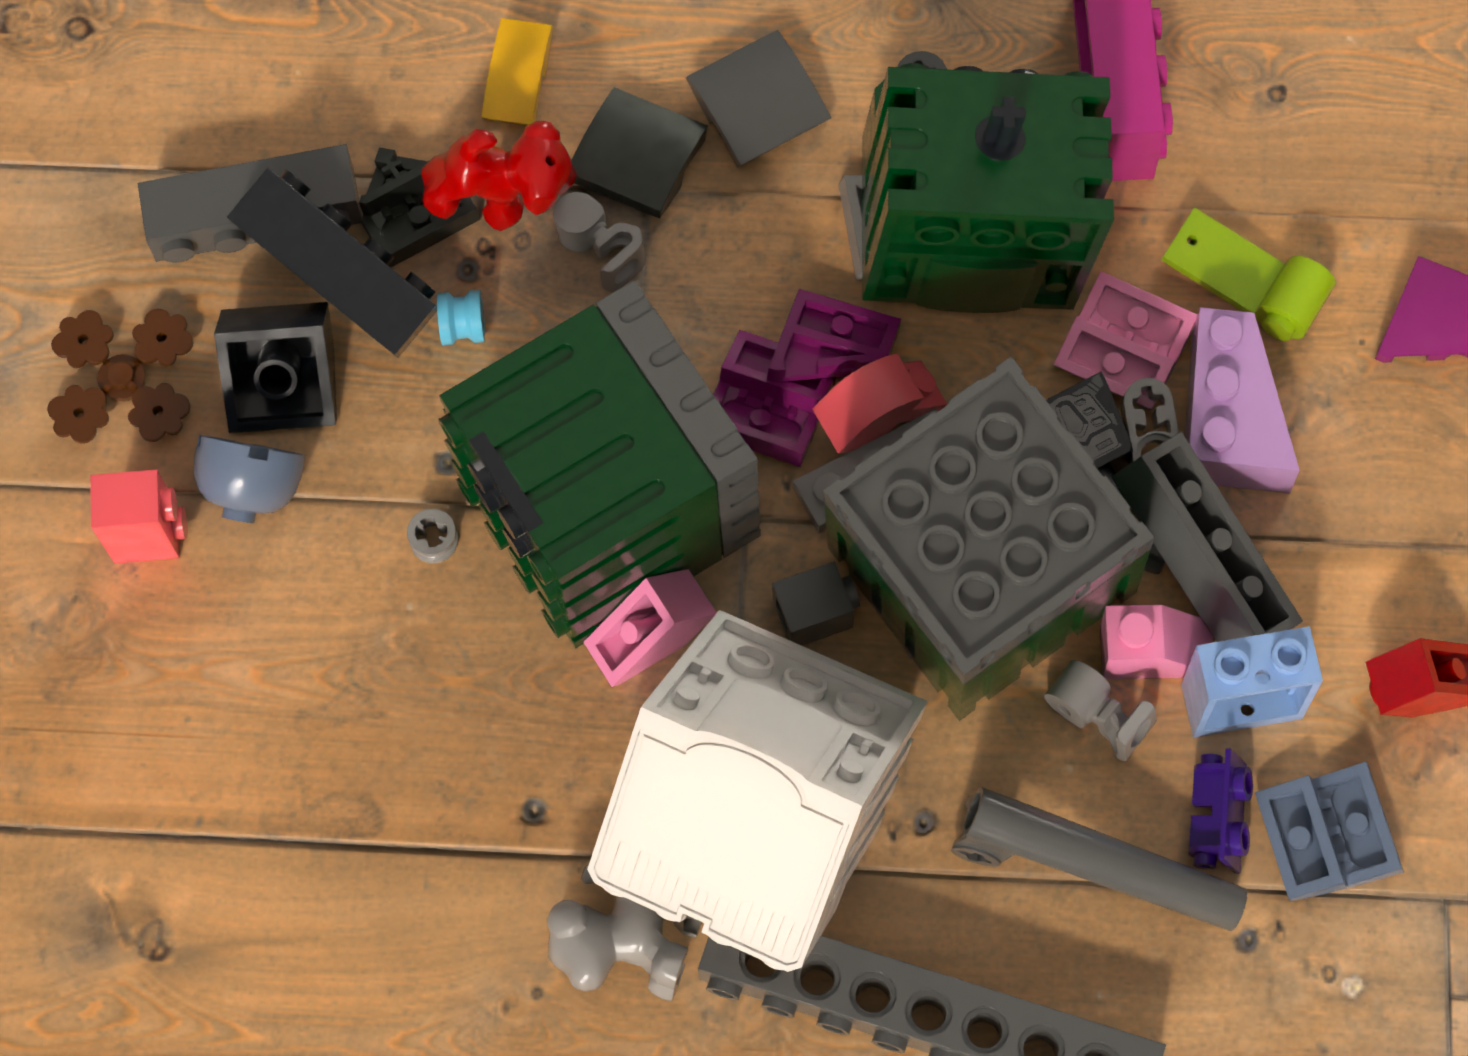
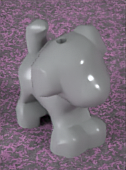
(590, 942)

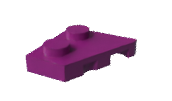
(830, 339)

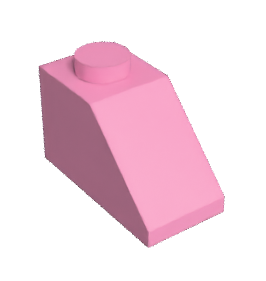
(649, 625)
(1149, 641)

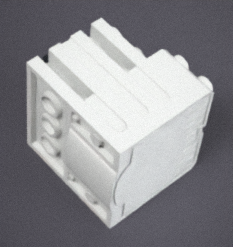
(753, 789)

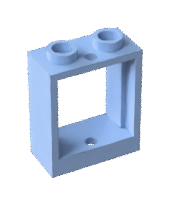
(1266, 671)

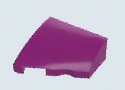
(1429, 315)

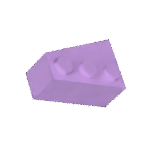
(1235, 406)

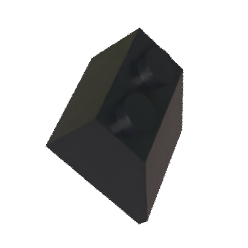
(277, 367)

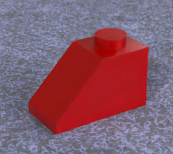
(1420, 678)

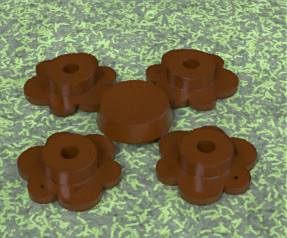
(120, 376)

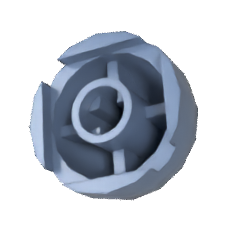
(246, 476)

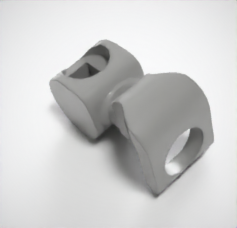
(583, 226)
(1083, 698)

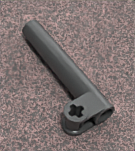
(1005, 827)

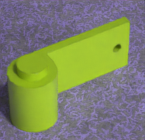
(1279, 293)

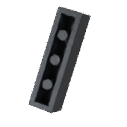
(333, 262)

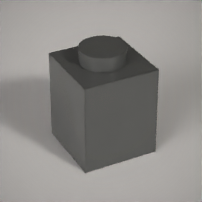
(815, 603)

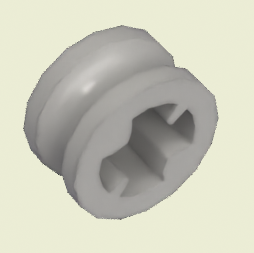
(444, 524)

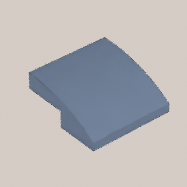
(1329, 832)

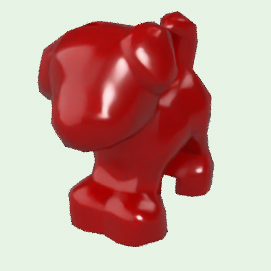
(474, 166)

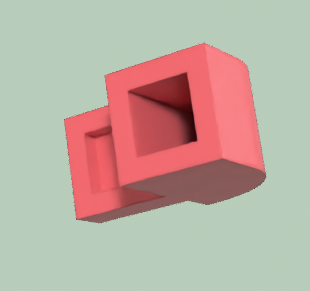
(877, 400)

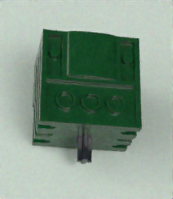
(984, 188)

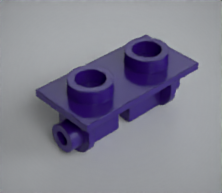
(1224, 833)

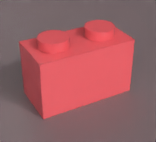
(136, 516)

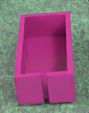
(1120, 43)

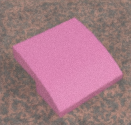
(1125, 337)

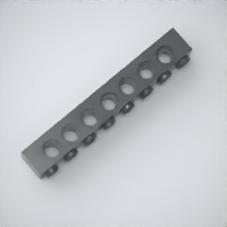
(908, 988)

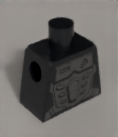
(1096, 423)

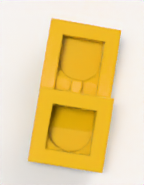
(517, 72)

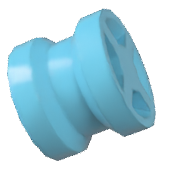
(461, 317)

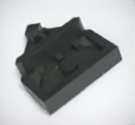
(396, 213)

